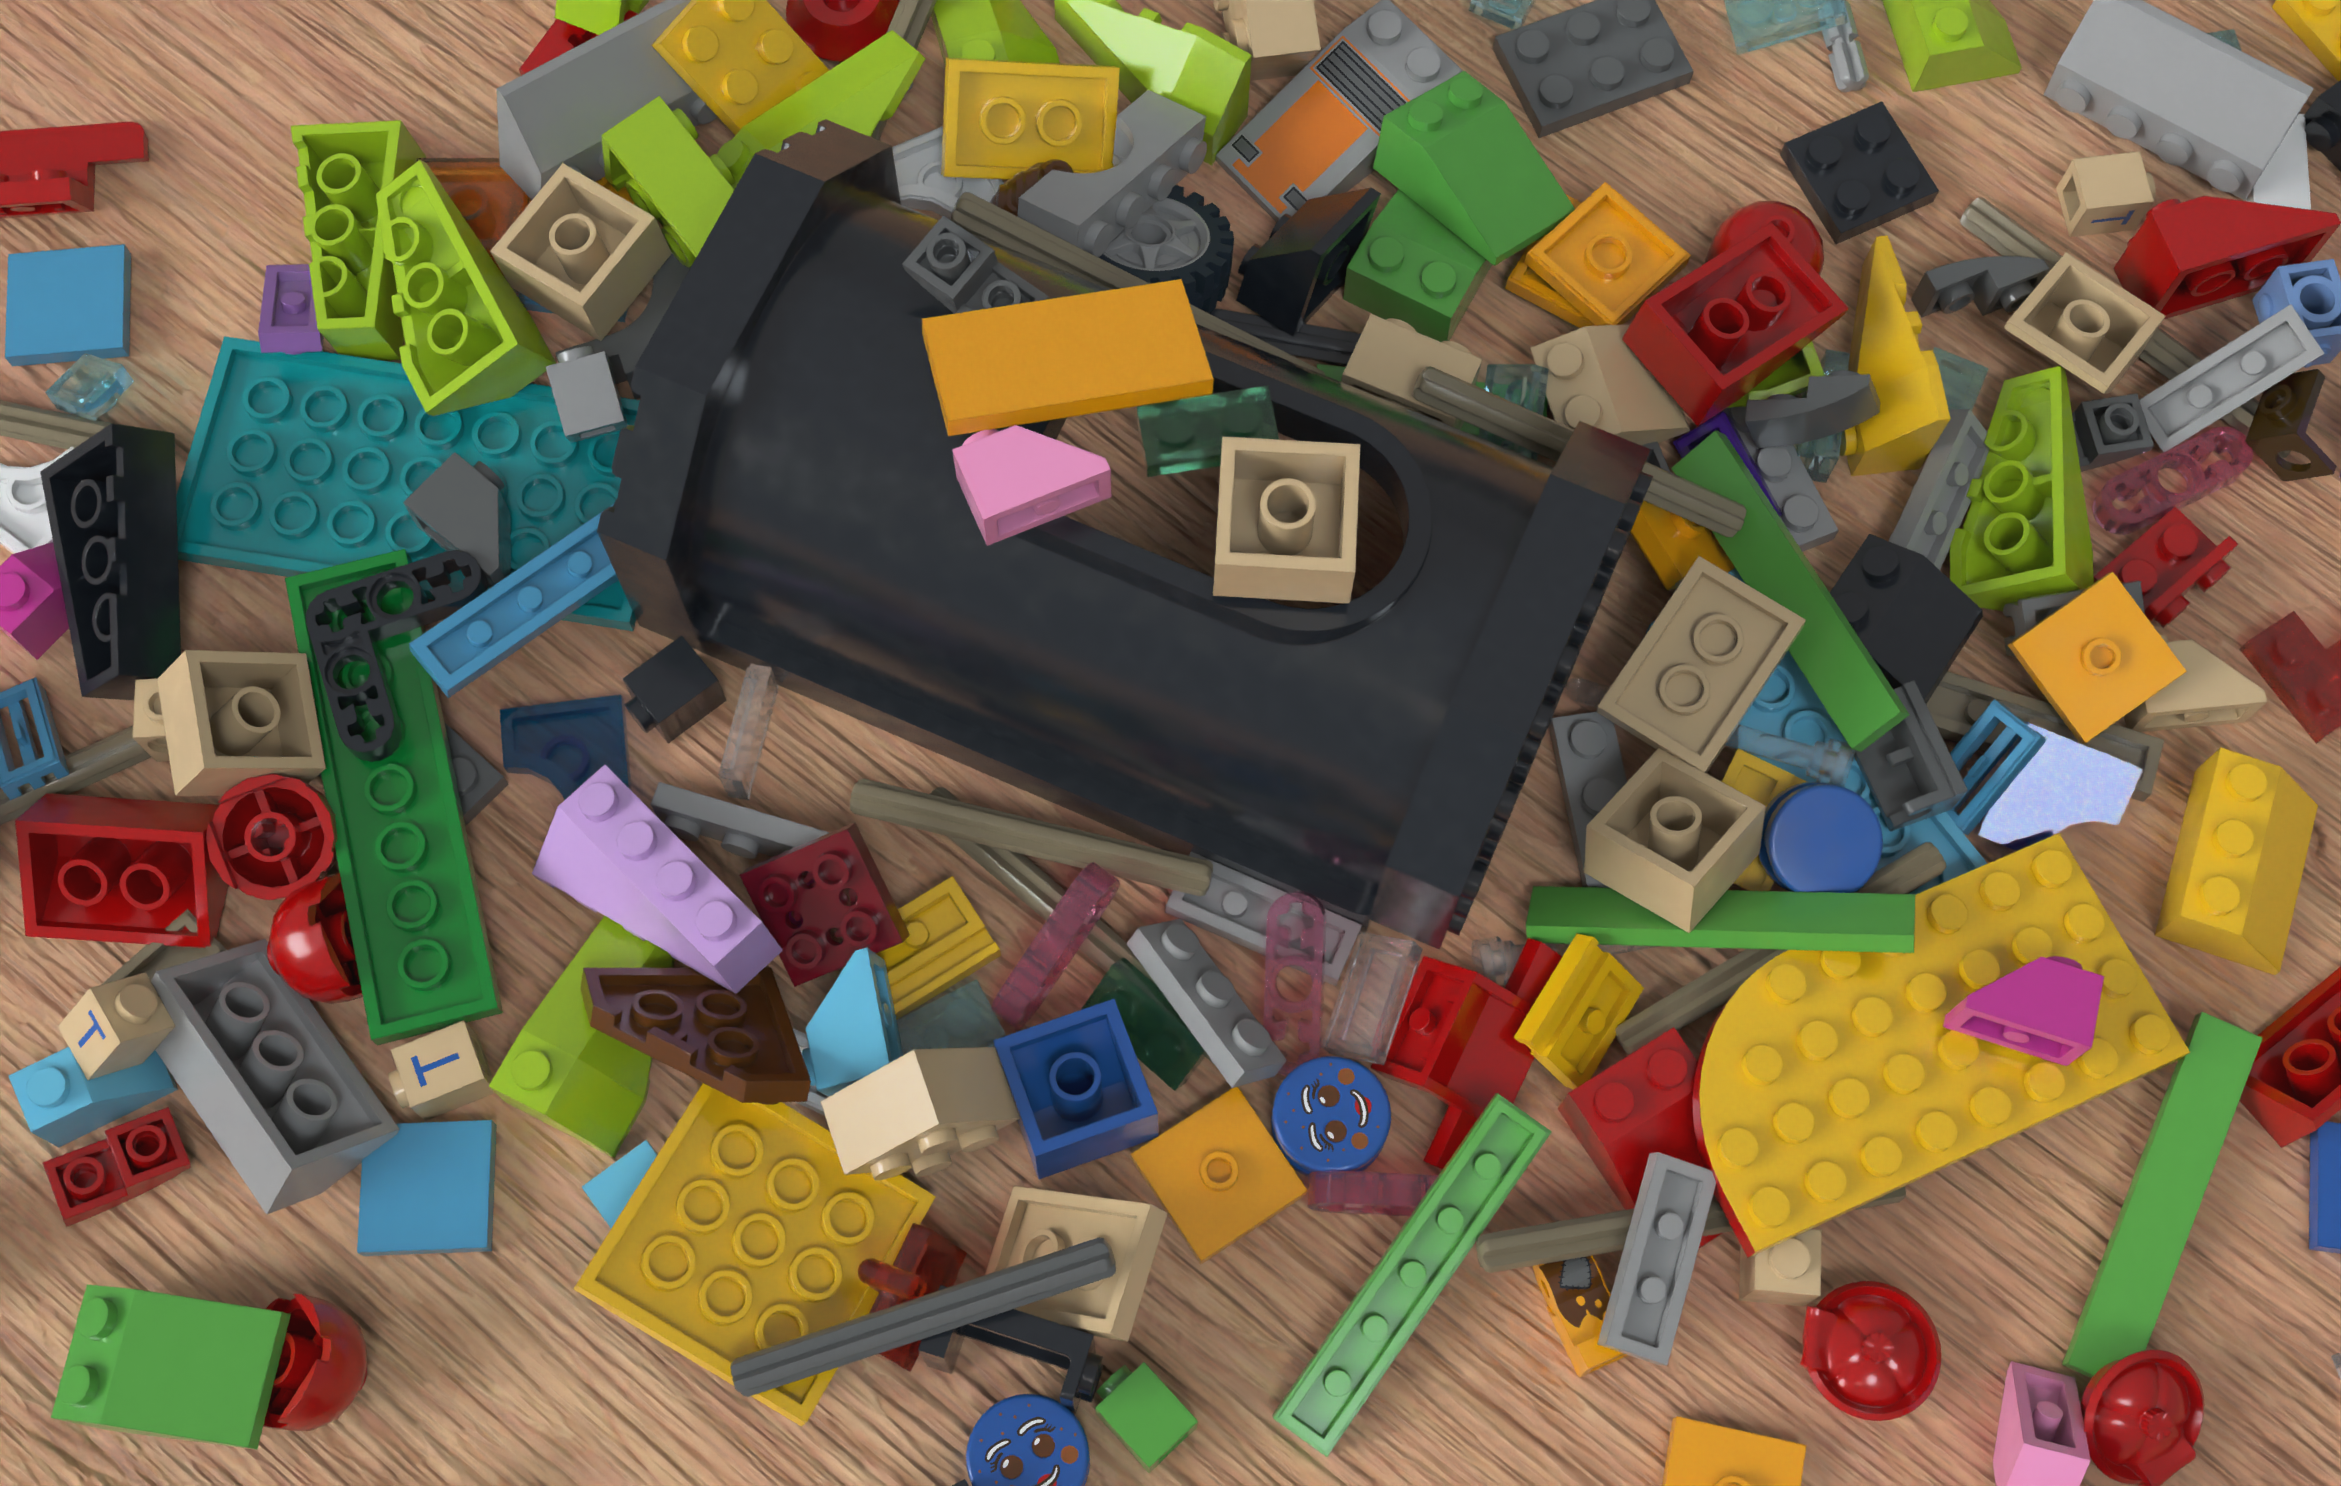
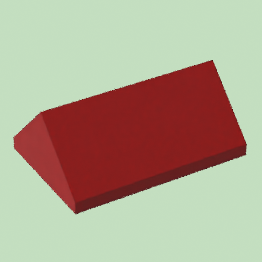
(2298, 1066)

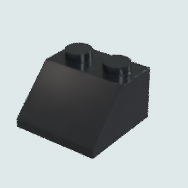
(1305, 258)
(1905, 613)

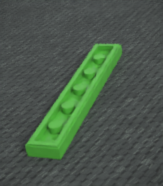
(1774, 565)
(1736, 920)
(2164, 1195)
(1411, 1274)

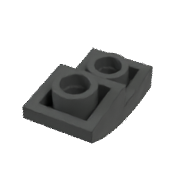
(965, 271)
(1987, 281)
(1830, 407)
(2110, 431)

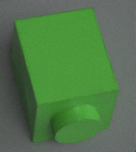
(1144, 1414)

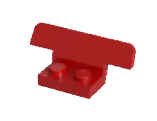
(55, 166)
(1461, 1039)

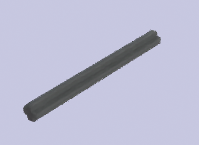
(923, 1317)

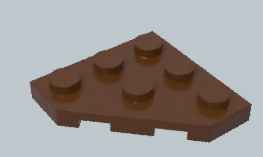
(703, 1029)

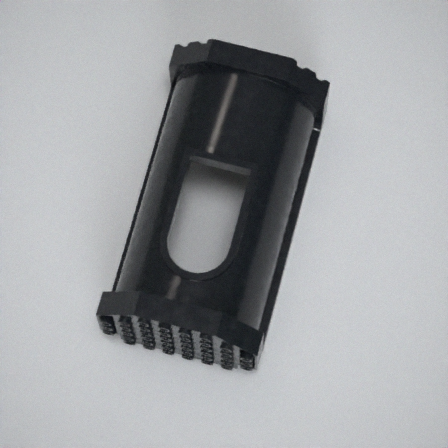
(812, 522)

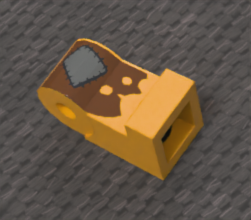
(1577, 1307)

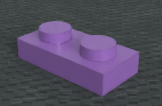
(288, 311)

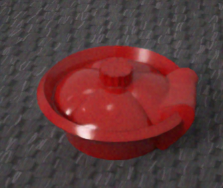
(839, 27)
(1871, 1350)
(2143, 1417)

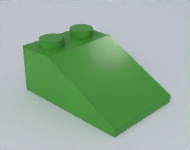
(1471, 168)
(1414, 270)
(171, 1366)

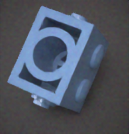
(2315, 296)

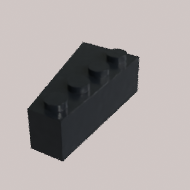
(117, 556)

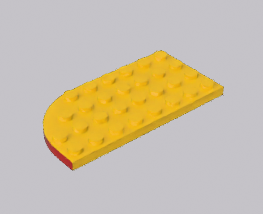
(1845, 1085)

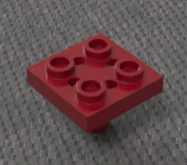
(844, 896)

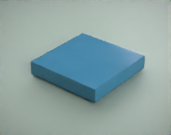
(68, 305)
(429, 1190)

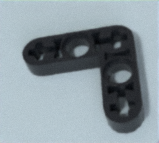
(359, 639)

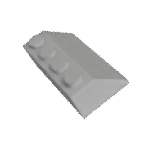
(2177, 92)
(575, 98)
(267, 1076)

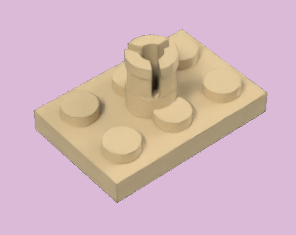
(1701, 665)
(1050, 1221)

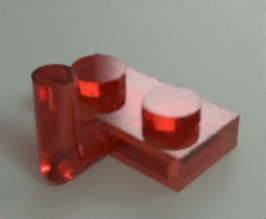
(2300, 673)
(918, 1270)

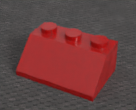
(118, 870)

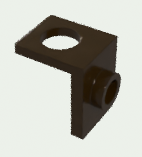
(2282, 426)

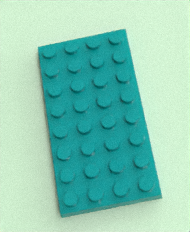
(320, 449)

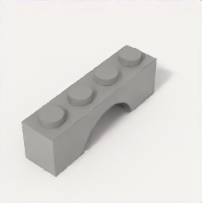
(1152, 152)

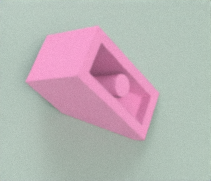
(1026, 479)
(2040, 1430)

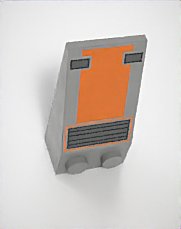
(1328, 119)

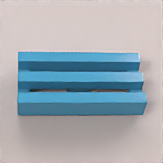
(34, 768)
(2007, 771)

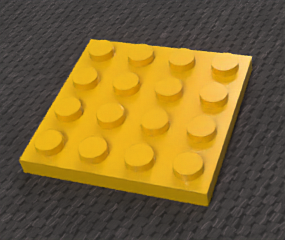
(749, 1240)

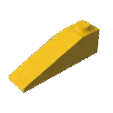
(1904, 376)

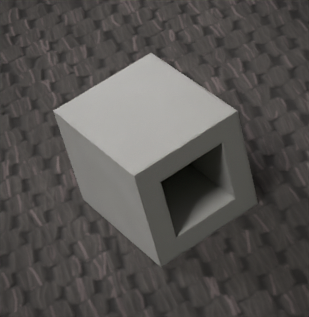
(586, 394)

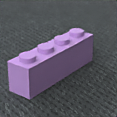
(637, 872)

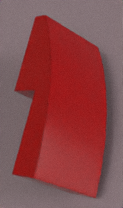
(117, 1168)

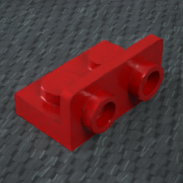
(2170, 563)

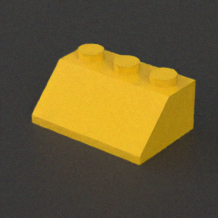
(2238, 861)

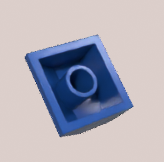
(1077, 1088)

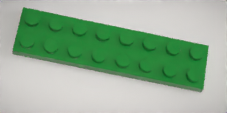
(400, 834)

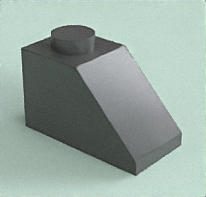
(466, 513)

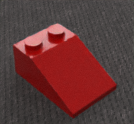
(2216, 250)
(1732, 322)
(1636, 1111)

